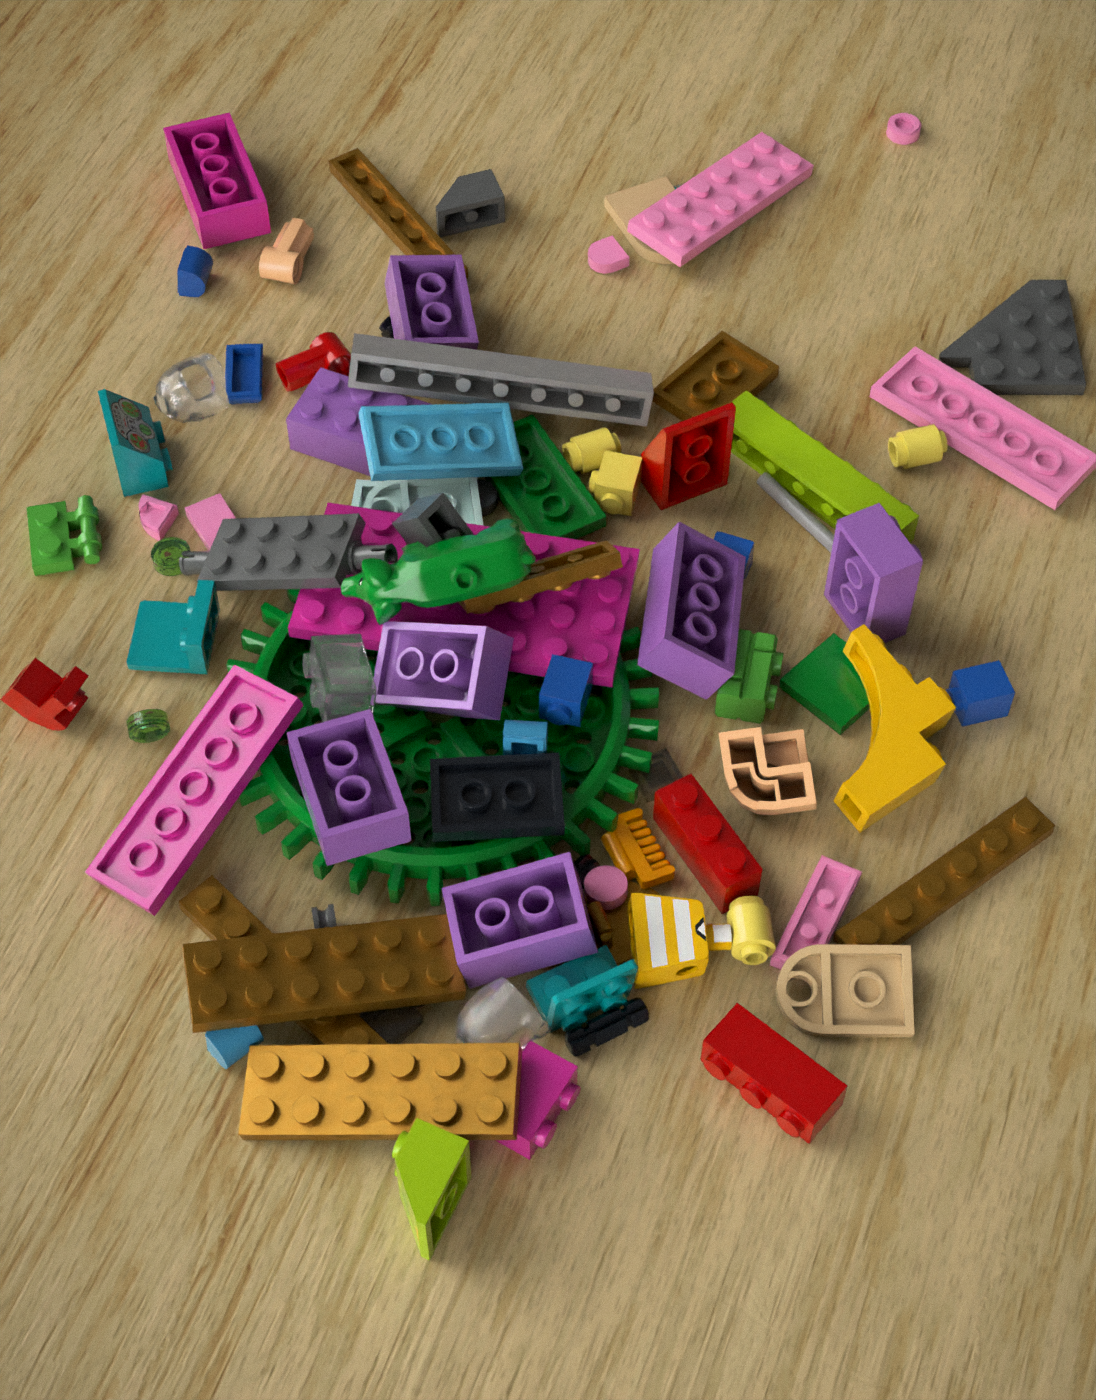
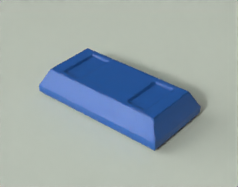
(244, 373)

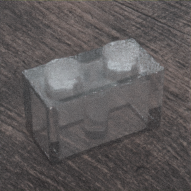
(339, 676)

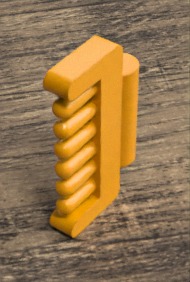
(628, 857)

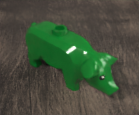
(444, 571)

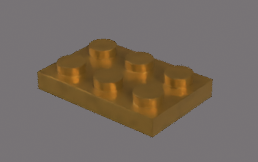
(714, 378)

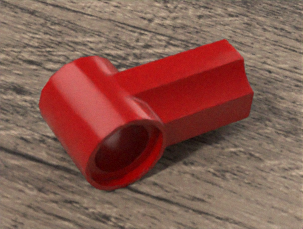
(324, 352)

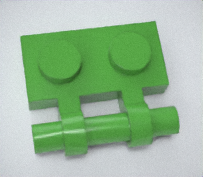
(51, 537)

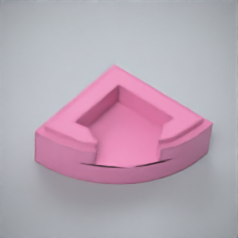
(156, 516)

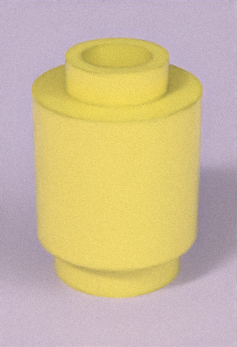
(917, 446)
(586, 450)
(750, 930)

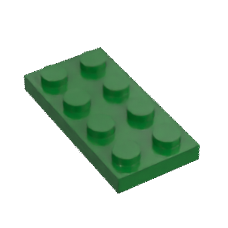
(548, 492)

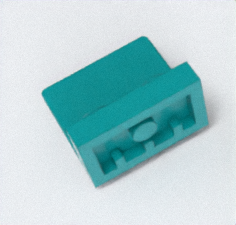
(176, 634)
(581, 988)

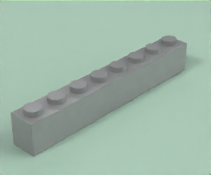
(500, 378)

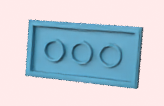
(440, 441)

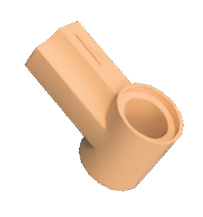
(285, 258)

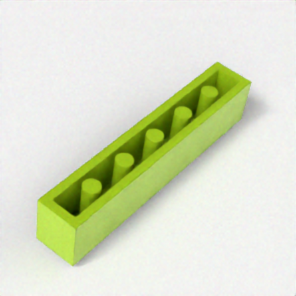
(807, 467)

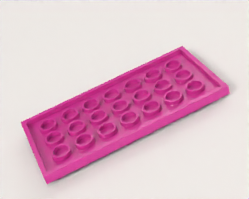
(573, 623)

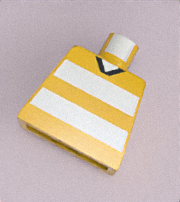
(671, 938)

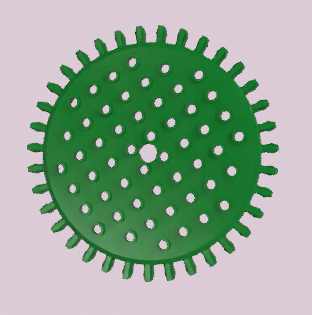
(586, 767)

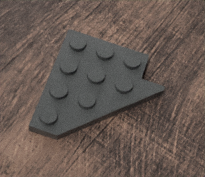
(1024, 344)

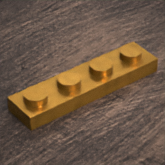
(553, 574)

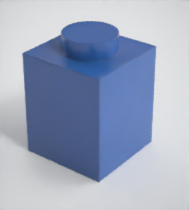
(565, 690)
(981, 693)

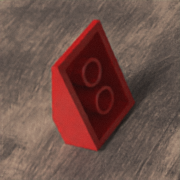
(689, 457)

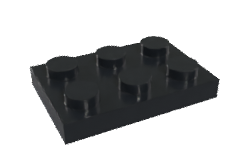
(496, 797)

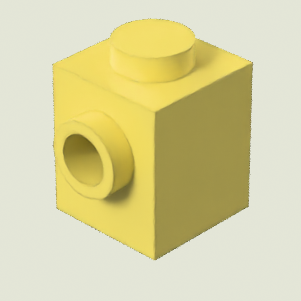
(617, 482)

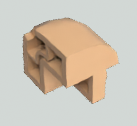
(768, 771)

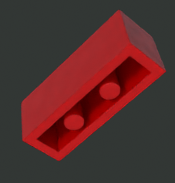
(706, 842)
(772, 1073)

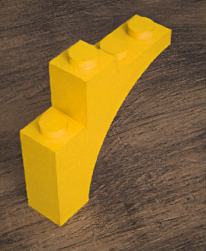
(902, 719)

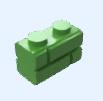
(749, 689)

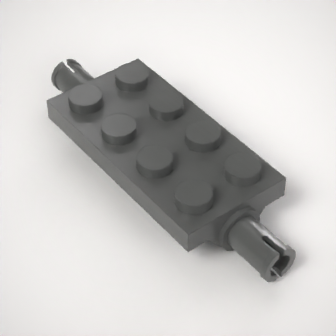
(285, 553)

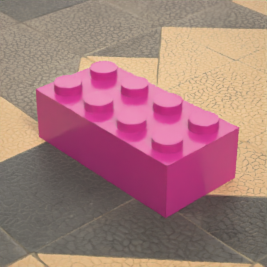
(217, 180)

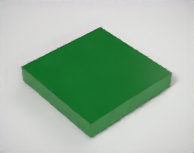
(828, 685)

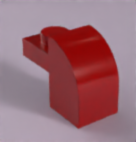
(46, 696)

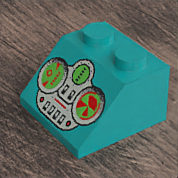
(135, 444)

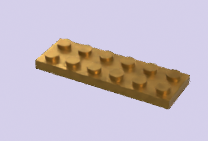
(321, 972)
(381, 1090)

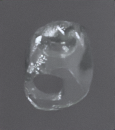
(192, 389)
(499, 1016)

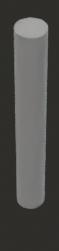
(796, 510)

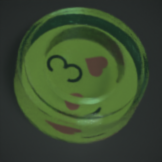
(166, 555)
(148, 725)

